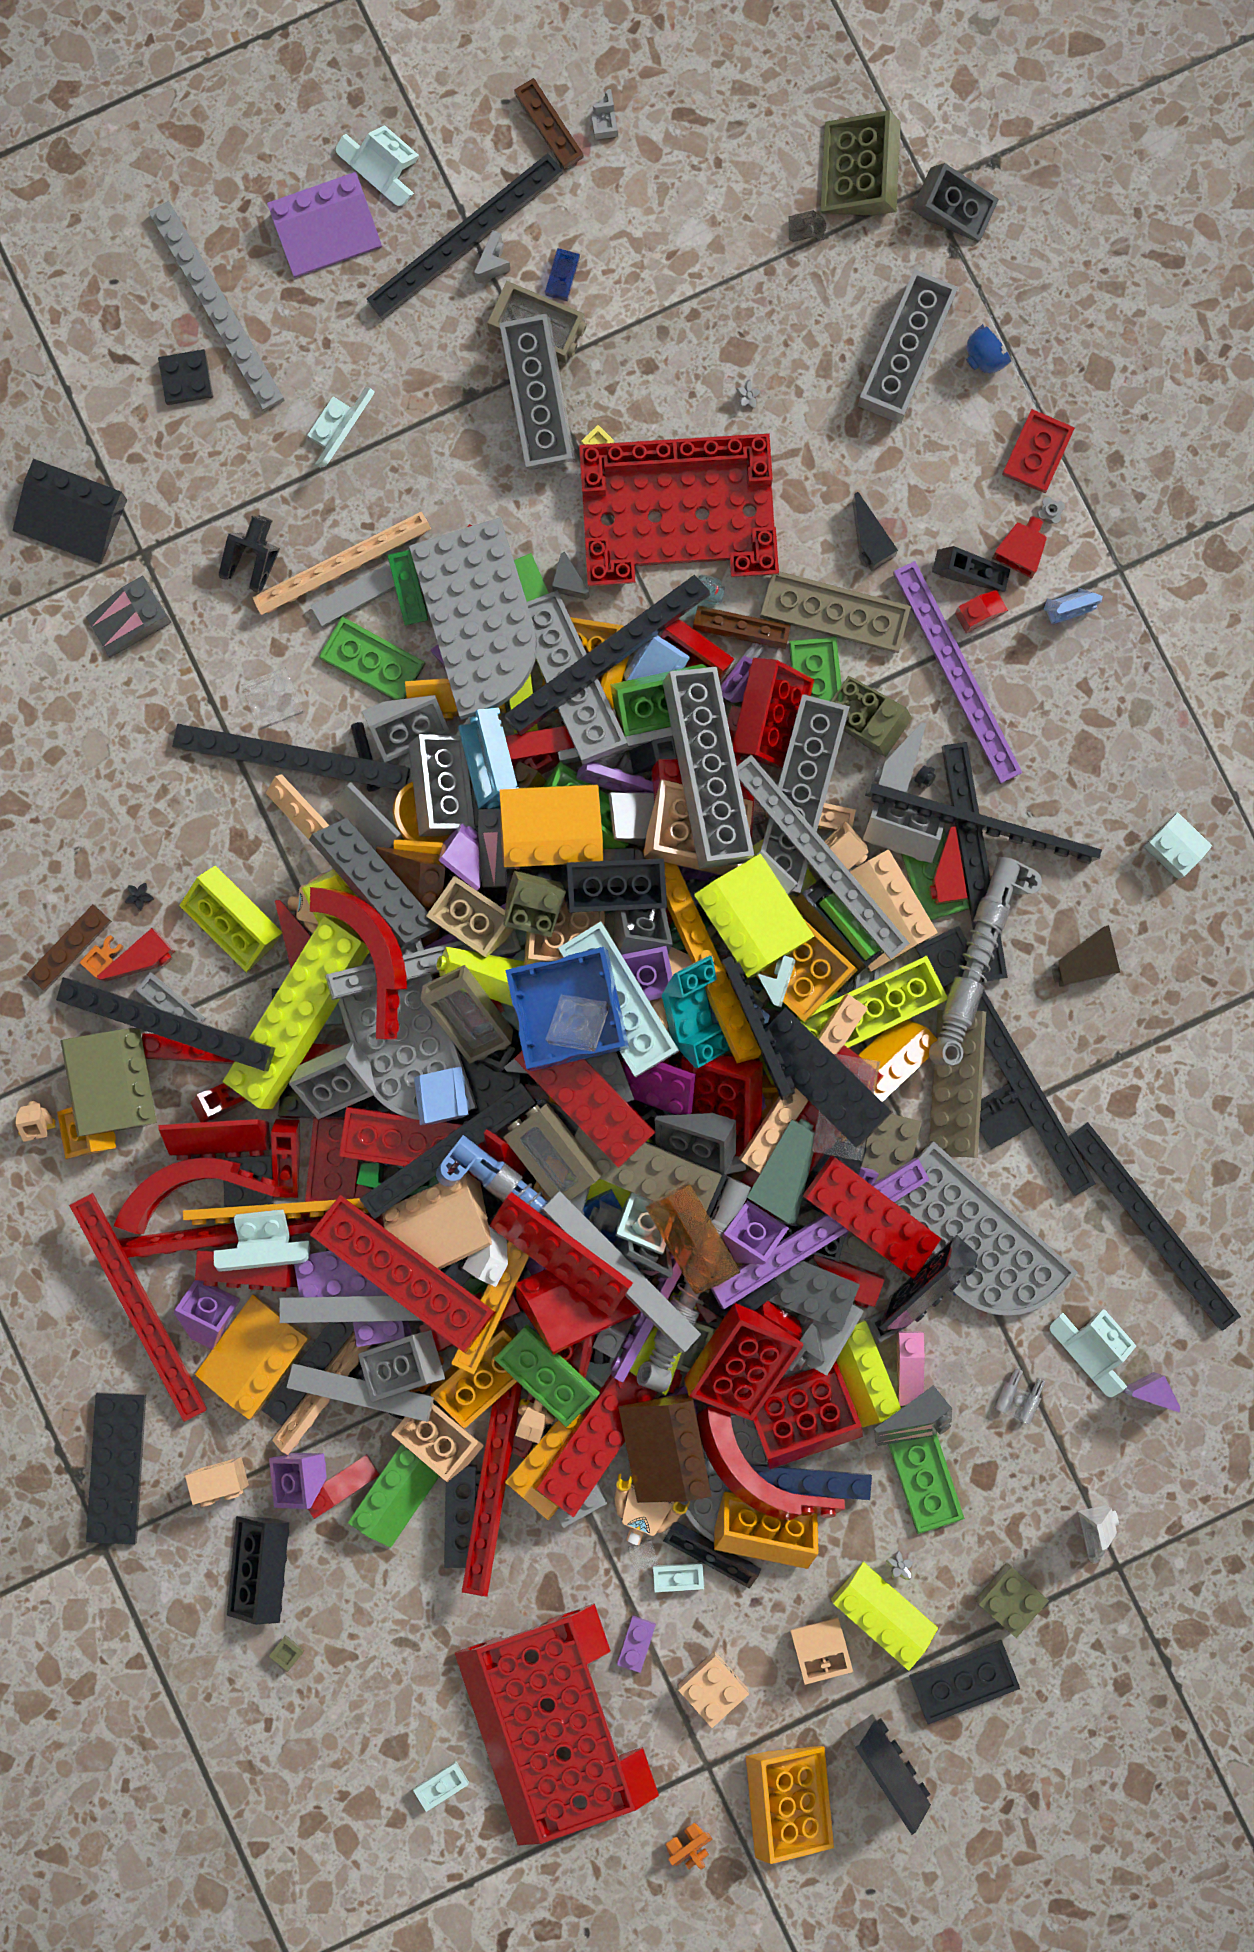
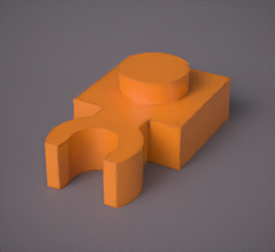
(99, 958)

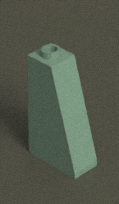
(786, 1172)

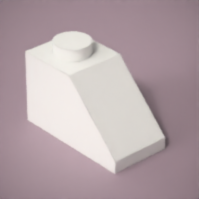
(489, 1262)

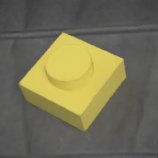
(597, 436)

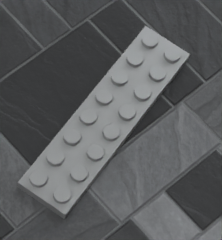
(588, 713)

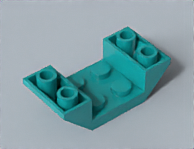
(690, 1014)

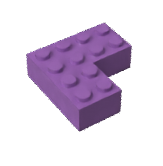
(330, 1276)

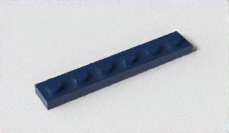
(816, 1482)

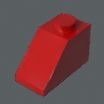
(980, 610)

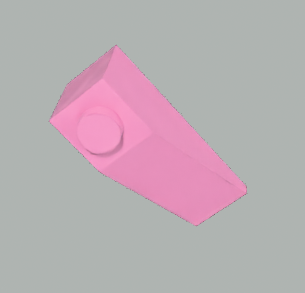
(910, 1365)

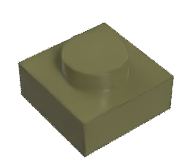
(286, 1653)

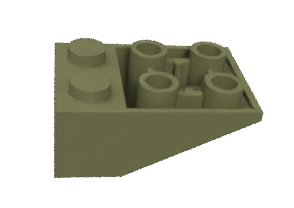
(872, 716)

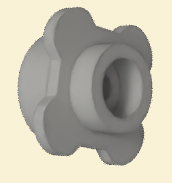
(1045, 513)

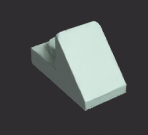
(777, 987)

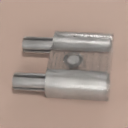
(1018, 1402)

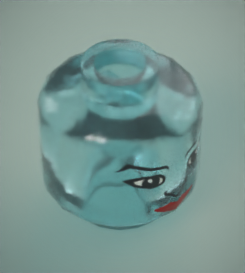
(716, 591)

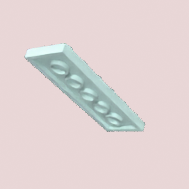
(645, 1032)

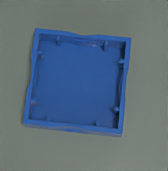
(536, 993)

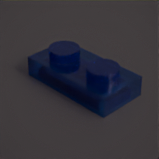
(562, 274)

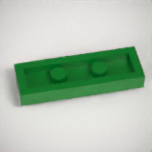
(407, 587)

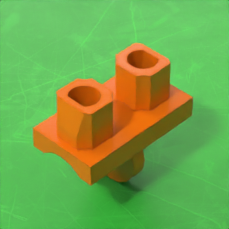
(680, 1853)

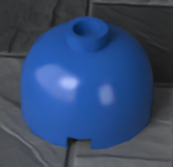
(986, 351)

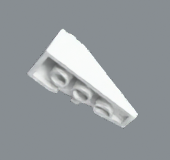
(1098, 1530)

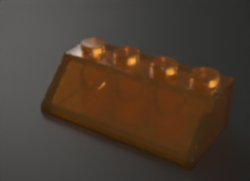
(692, 1239)

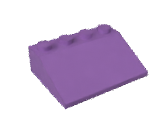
(324, 224)

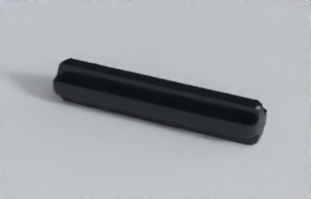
(362, 746)

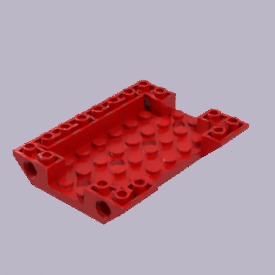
(677, 481)
(525, 1738)

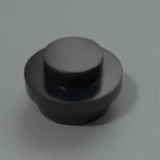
(925, 777)

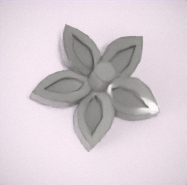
(747, 395)
(900, 1567)

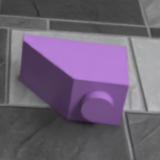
(736, 682)

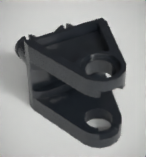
(255, 539)

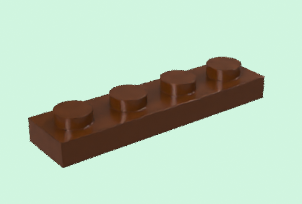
(548, 123)
(741, 627)
(69, 947)

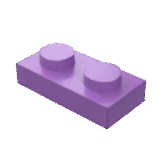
(636, 1644)

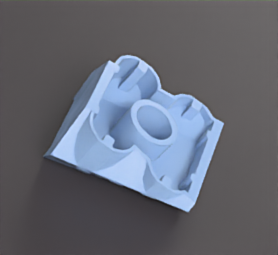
(1072, 605)
(655, 658)
(441, 1096)

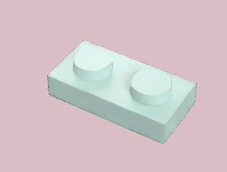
(678, 1577)
(441, 1786)

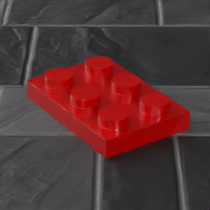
(1038, 451)

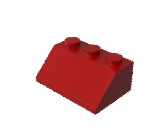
(697, 647)

